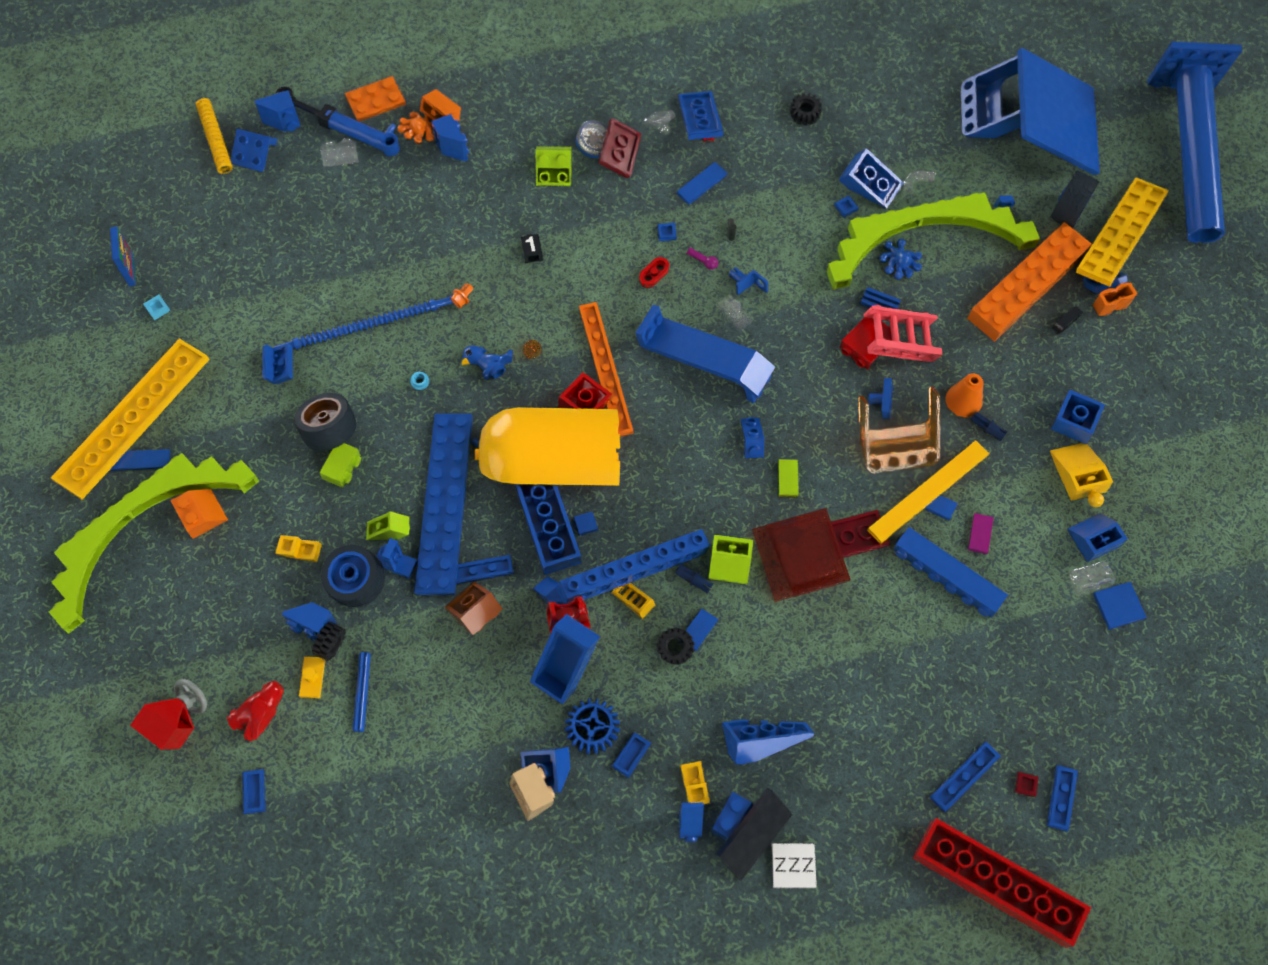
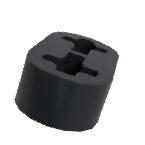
(1067, 320)

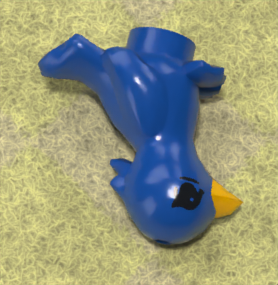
(491, 364)

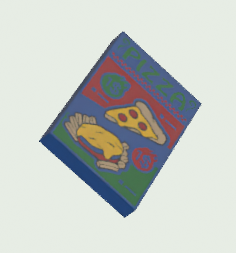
(122, 256)

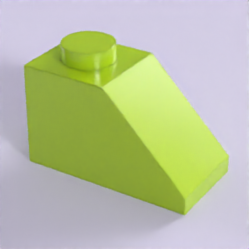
(388, 526)

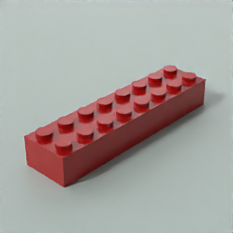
(1002, 883)

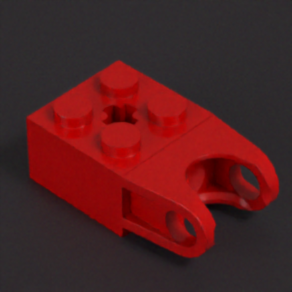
(575, 609)

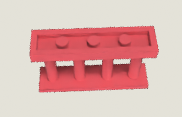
(895, 347)

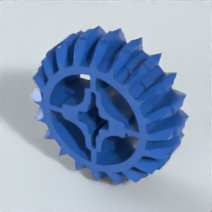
(600, 726)

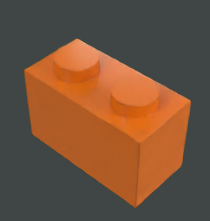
(438, 105)

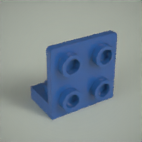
(251, 149)

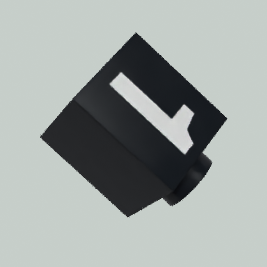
(531, 248)

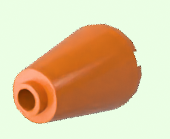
(966, 396)

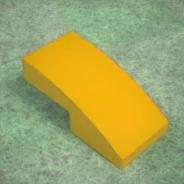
(299, 549)
(694, 782)

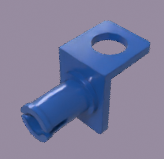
(745, 281)

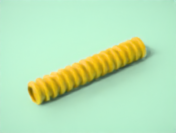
(213, 135)

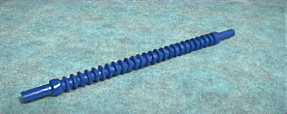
(431, 305)

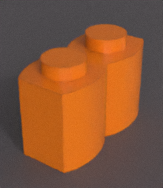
(1114, 299)

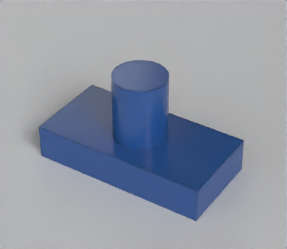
(884, 398)

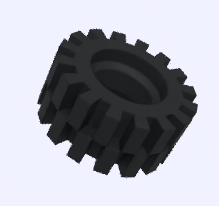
(805, 117)
(328, 641)
(663, 646)

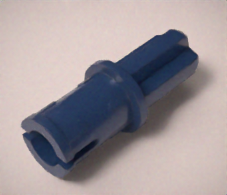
(989, 426)
(694, 578)

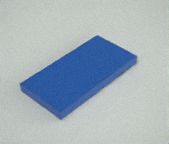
(700, 115)

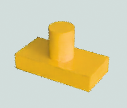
(312, 677)

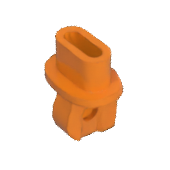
(460, 296)

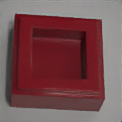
(1026, 784)

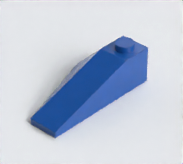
(754, 742)

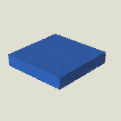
(1119, 605)

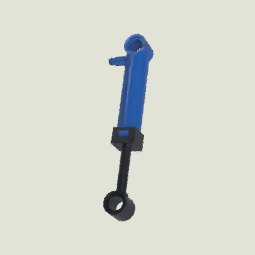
(330, 118)

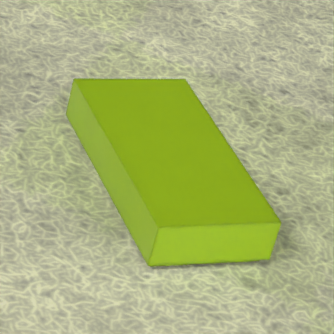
(788, 478)

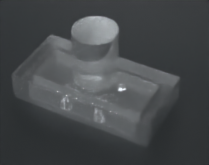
(660, 119)
(734, 313)

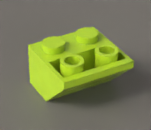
(553, 166)
(730, 559)

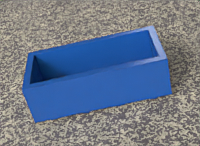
(564, 658)

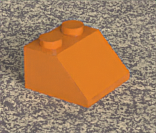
(199, 511)

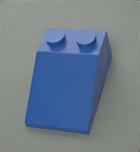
(871, 179)

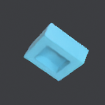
(156, 307)

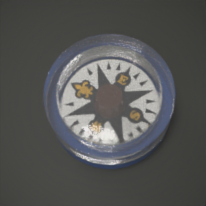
(591, 138)

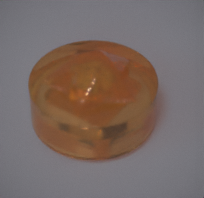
(532, 349)

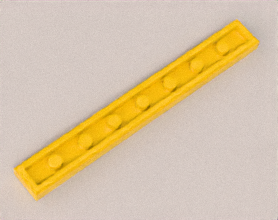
(927, 492)

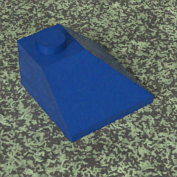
(554, 763)

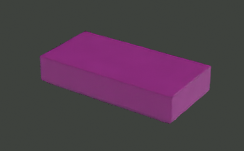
(980, 533)

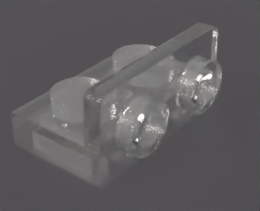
(339, 153)

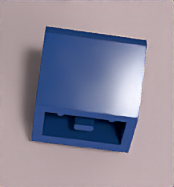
(449, 138)
(1097, 536)
(308, 617)

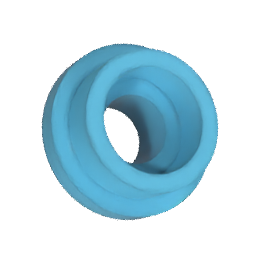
(419, 386)

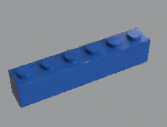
(950, 572)

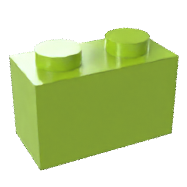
(340, 465)

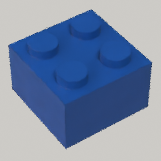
(1078, 417)

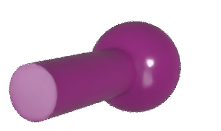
(709, 262)

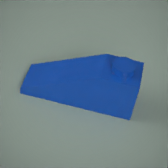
(691, 821)

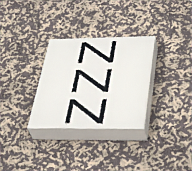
(793, 866)

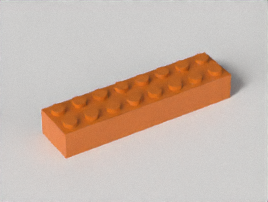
(1029, 281)

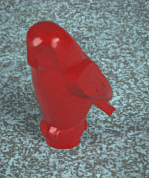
(257, 711)

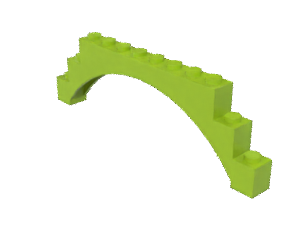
(966, 211)
(87, 545)

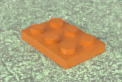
(375, 98)

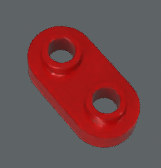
(653, 273)

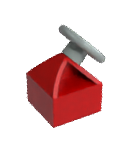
(168, 721)

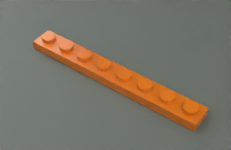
(604, 364)

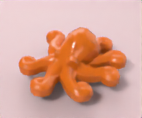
(417, 127)

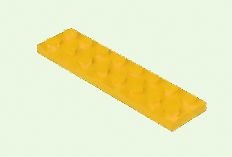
(1122, 232)

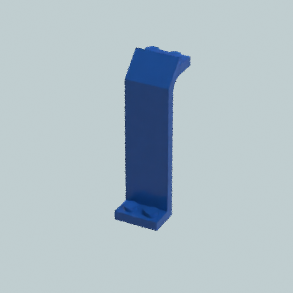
(705, 352)

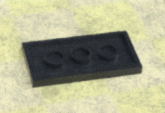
(754, 834)

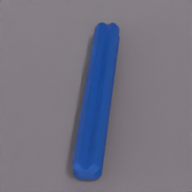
(361, 692)

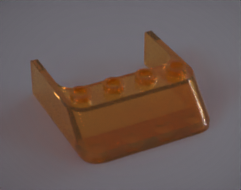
(901, 445)

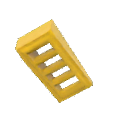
(644, 609)

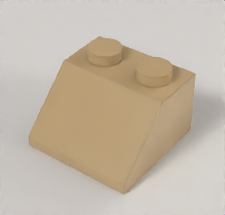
(531, 791)

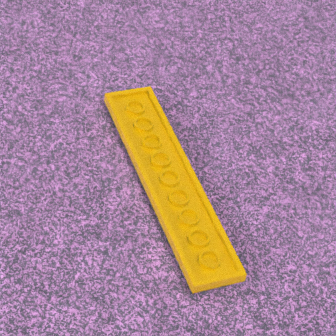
(130, 419)

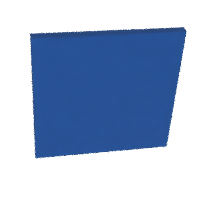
(1057, 112)

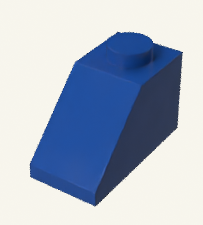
(548, 590)

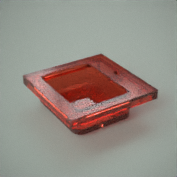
(804, 555)

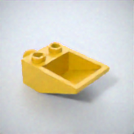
(1082, 473)

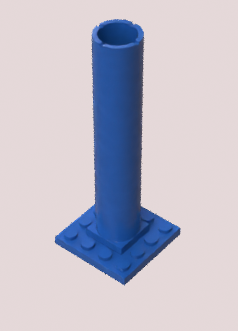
(1195, 73)

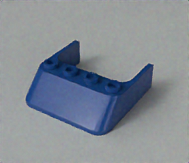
(983, 102)

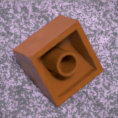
(474, 608)

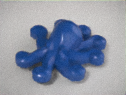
(901, 259)

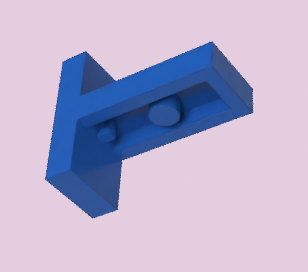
(394, 560)

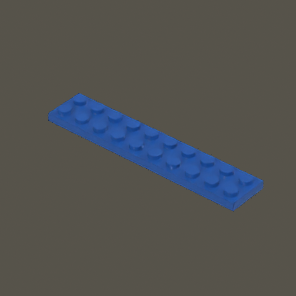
(444, 505)

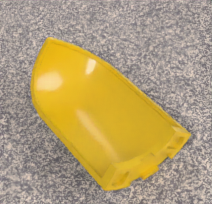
(551, 446)

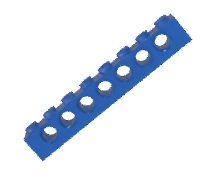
(633, 567)

